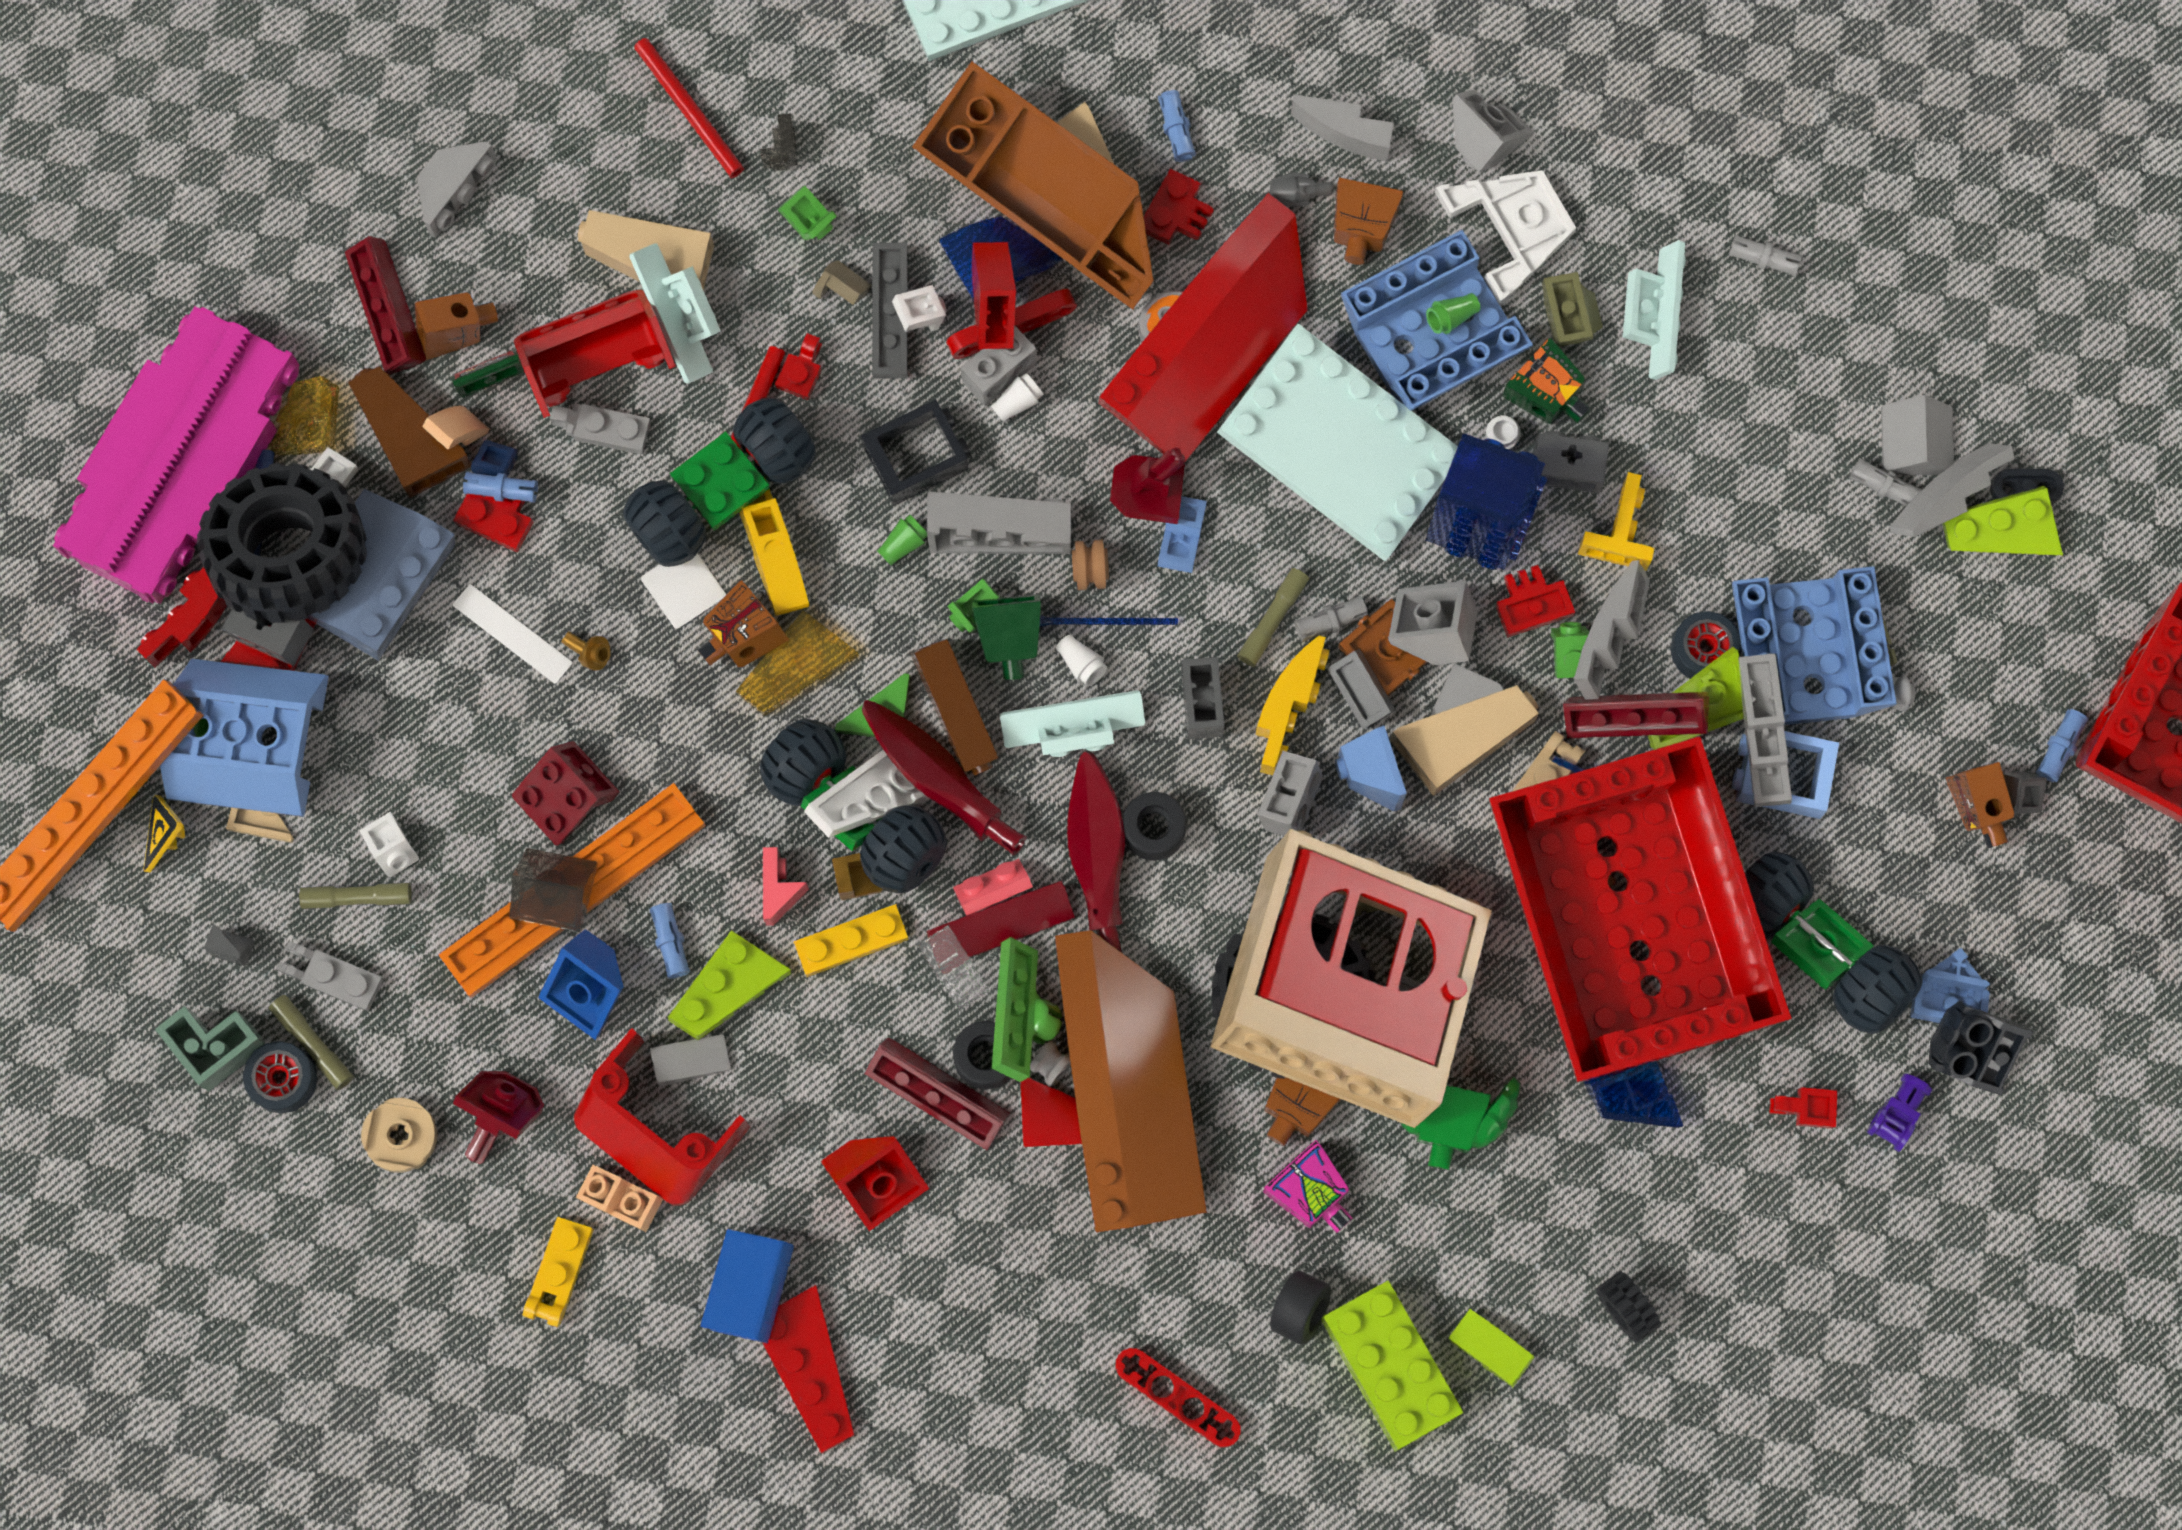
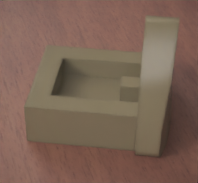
(843, 282)

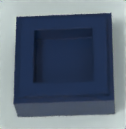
(494, 459)

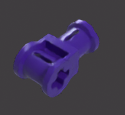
(1896, 1118)

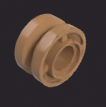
(1090, 564)

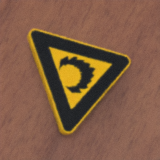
(162, 832)

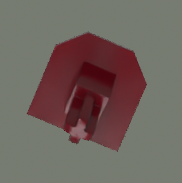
(1149, 487)
(501, 1107)

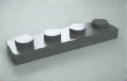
(888, 333)

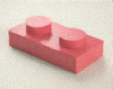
(992, 886)

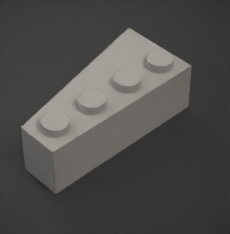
(997, 525)

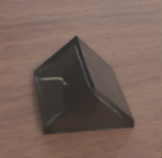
(552, 889)

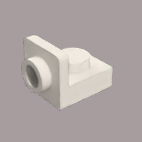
(920, 308)
(389, 845)

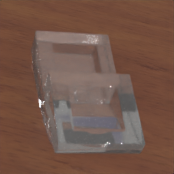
(954, 967)

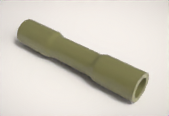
(1284, 599)
(332, 896)
(325, 1059)

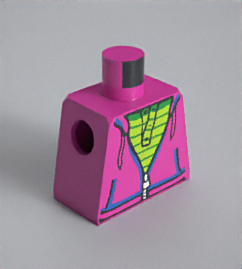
(1311, 1189)

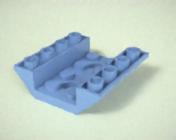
(1395, 308)
(1839, 647)
(230, 760)

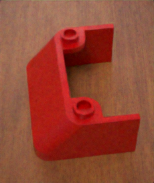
(589, 345)
(668, 1171)

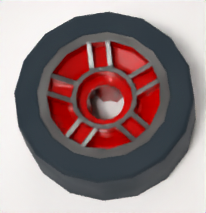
(1707, 626)
(280, 1058)

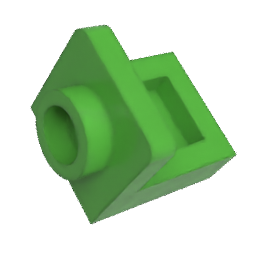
(807, 214)
(962, 609)
(1568, 647)

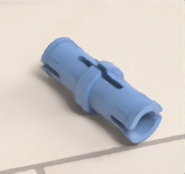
(1176, 126)
(500, 487)
(2062, 745)
(669, 940)

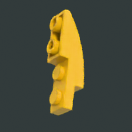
(774, 554)
(1291, 691)

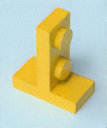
(1617, 547)

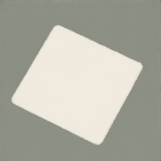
(683, 590)

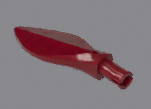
(938, 775)
(1097, 845)

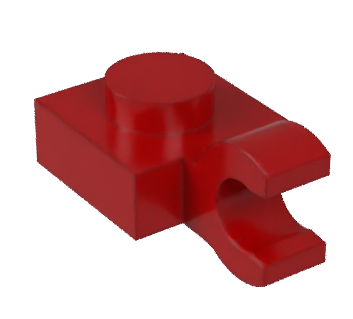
(801, 373)
(1812, 1107)

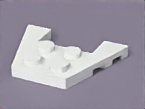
(1525, 216)

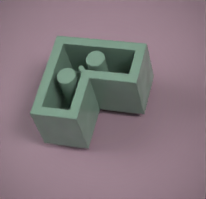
(213, 1053)

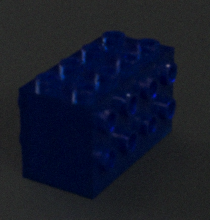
(1487, 502)

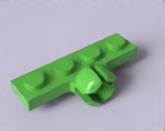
(1020, 1011)

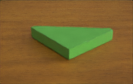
(892, 697)

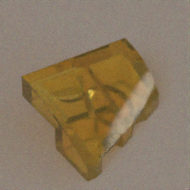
(307, 418)

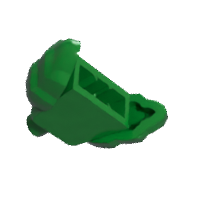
(1464, 1124)

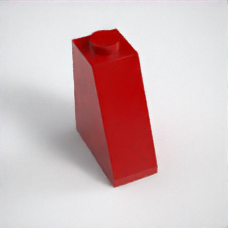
(993, 295)

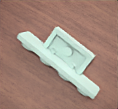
(1654, 308)
(680, 310)
(1073, 723)

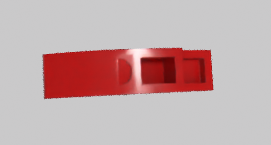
(187, 622)

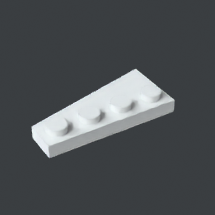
(863, 797)

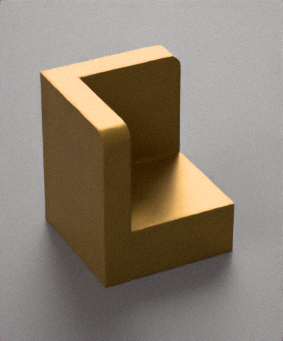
(852, 879)

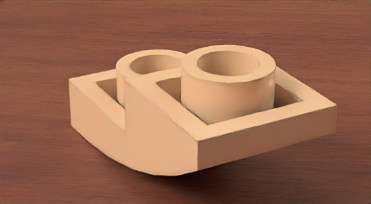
(455, 426)
(619, 1198)

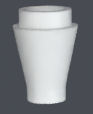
(1017, 397)
(1082, 661)

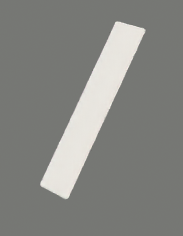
(512, 633)

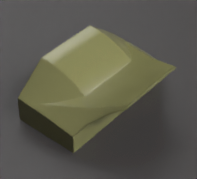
(1570, 309)

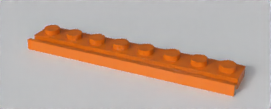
(93, 801)
(621, 857)

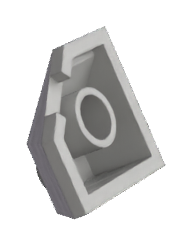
(1485, 131)

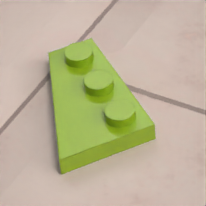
(2007, 525)
(1723, 685)
(726, 984)

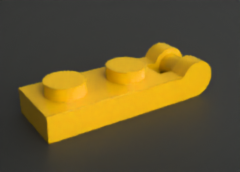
(558, 1271)

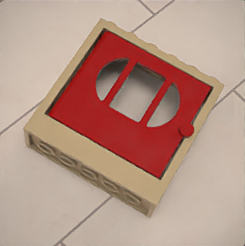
(1334, 1027)

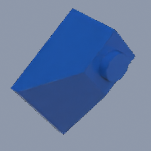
(584, 983)

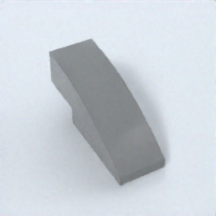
(1343, 126)

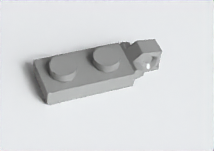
(603, 427)

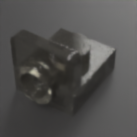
(785, 149)

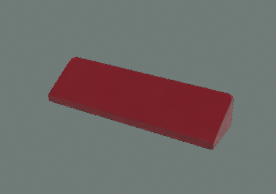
(385, 305)
(1637, 715)
(1012, 919)
(937, 1093)

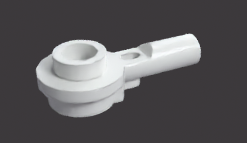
(1504, 430)

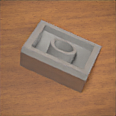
(1917, 436)

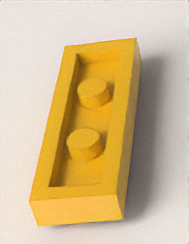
(851, 940)

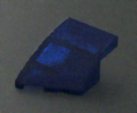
(1026, 252)
(1635, 1097)

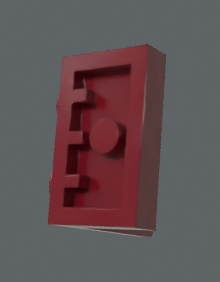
(563, 791)

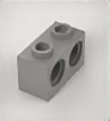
(995, 369)
(1290, 794)

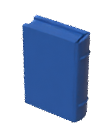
(747, 1286)

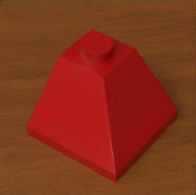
(875, 1177)

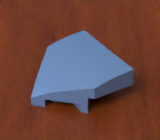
(1946, 985)

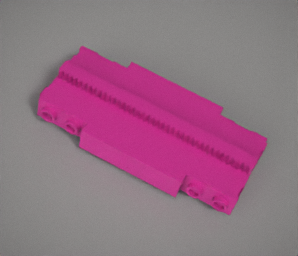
(172, 449)

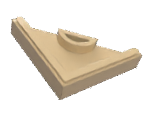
(258, 824)

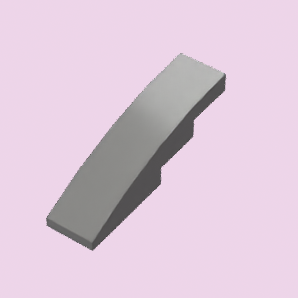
(1947, 492)
(1617, 620)
(1765, 730)

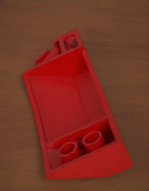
(1214, 334)

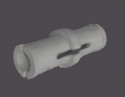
(1765, 255)
(1883, 482)
(1330, 618)

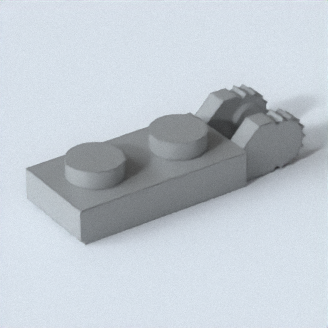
(334, 977)

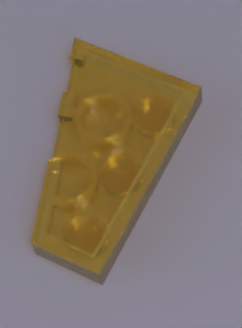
(796, 664)

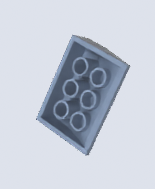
(399, 566)

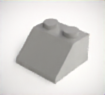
(1435, 622)

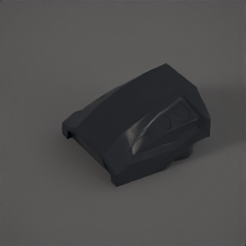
(1976, 1047)

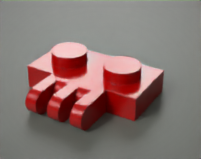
(1176, 209)
(494, 520)
(1533, 603)

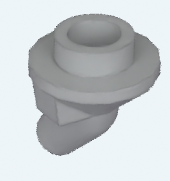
(1903, 692)

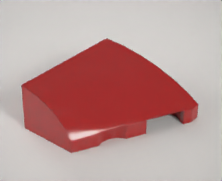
(1048, 1116)

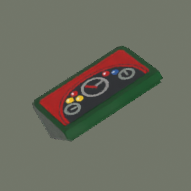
(487, 373)

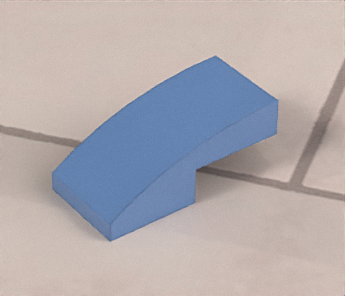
(1182, 540)

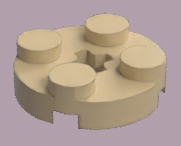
(387, 1118)

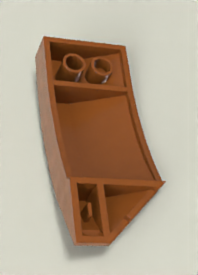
(1043, 181)
(1128, 1087)

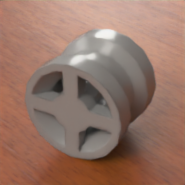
(1050, 1063)

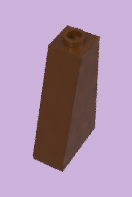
(398, 425)
(955, 706)

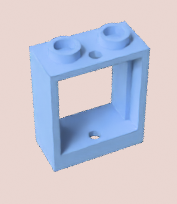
(1818, 801)

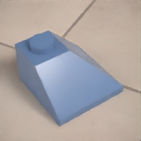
(1372, 769)

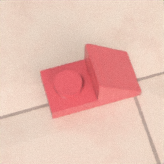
(778, 896)

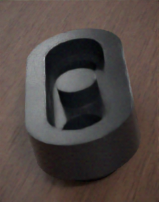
(2027, 479)

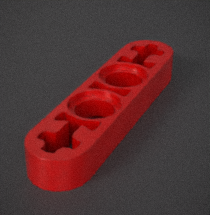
(1027, 317)
(1180, 1393)

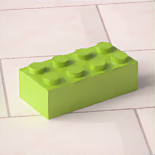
(1391, 1365)

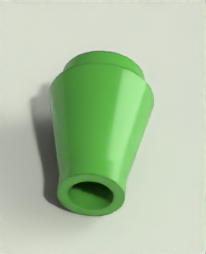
(1452, 312)
(902, 540)

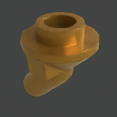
(592, 654)

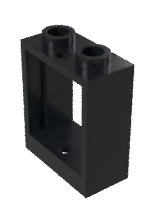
(933, 476)

